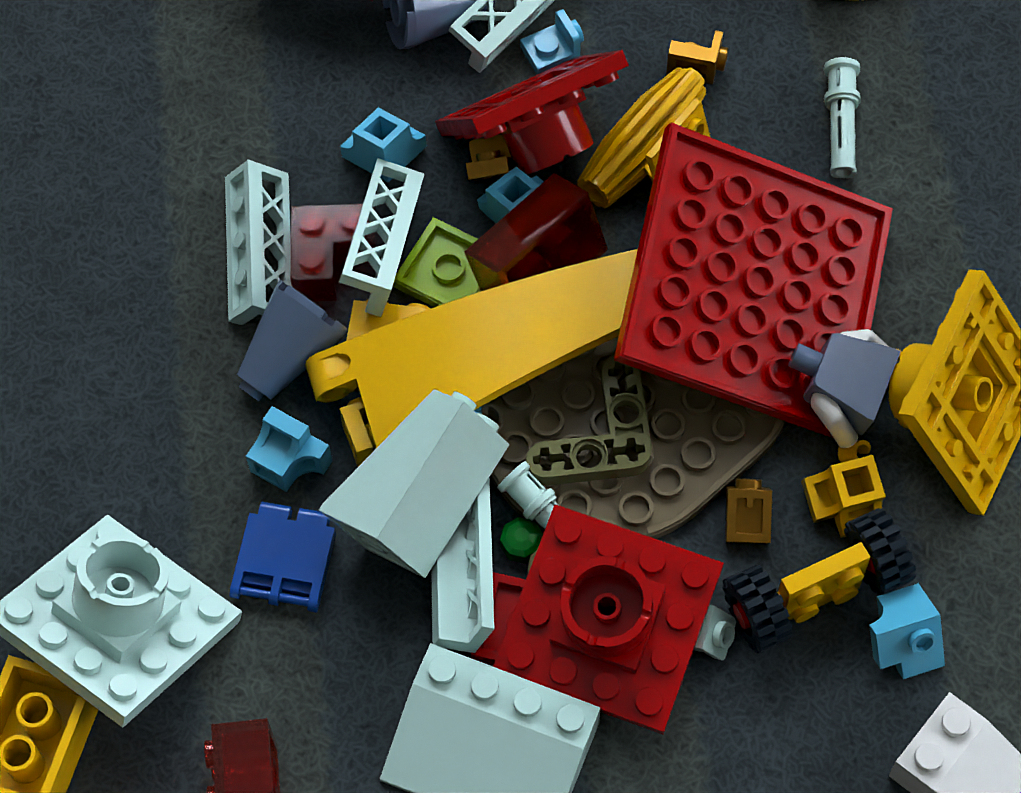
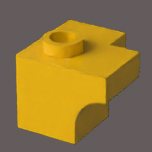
(844, 491)

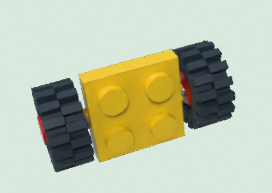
(874, 555)

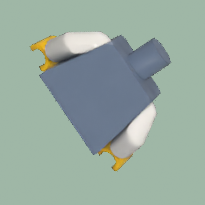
(847, 384)

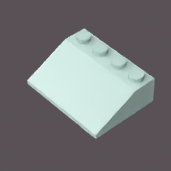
(486, 732)

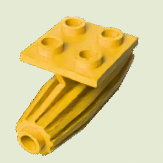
(635, 141)

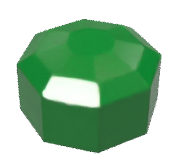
(520, 539)

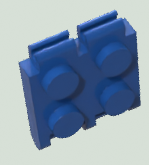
(284, 556)

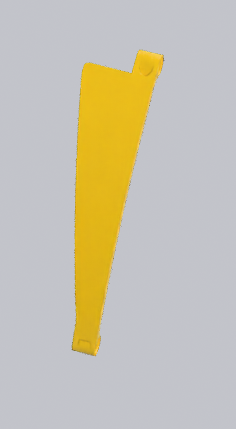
(477, 342)

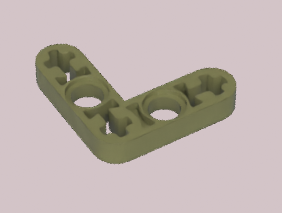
(618, 437)

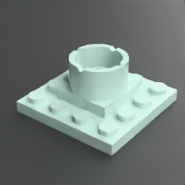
(115, 619)

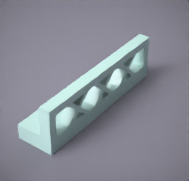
(501, 35)
(249, 236)
(393, 237)
(465, 582)

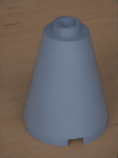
(423, 20)
(284, 340)

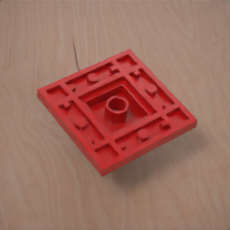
(539, 114)
(616, 661)

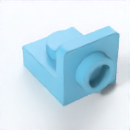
(553, 44)

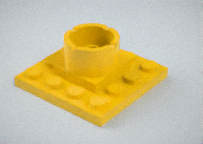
(965, 392)

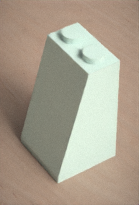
(419, 482)

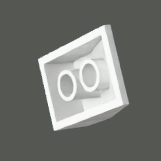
(958, 755)

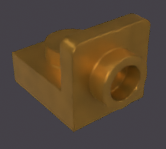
(697, 57)
(489, 158)
(748, 512)

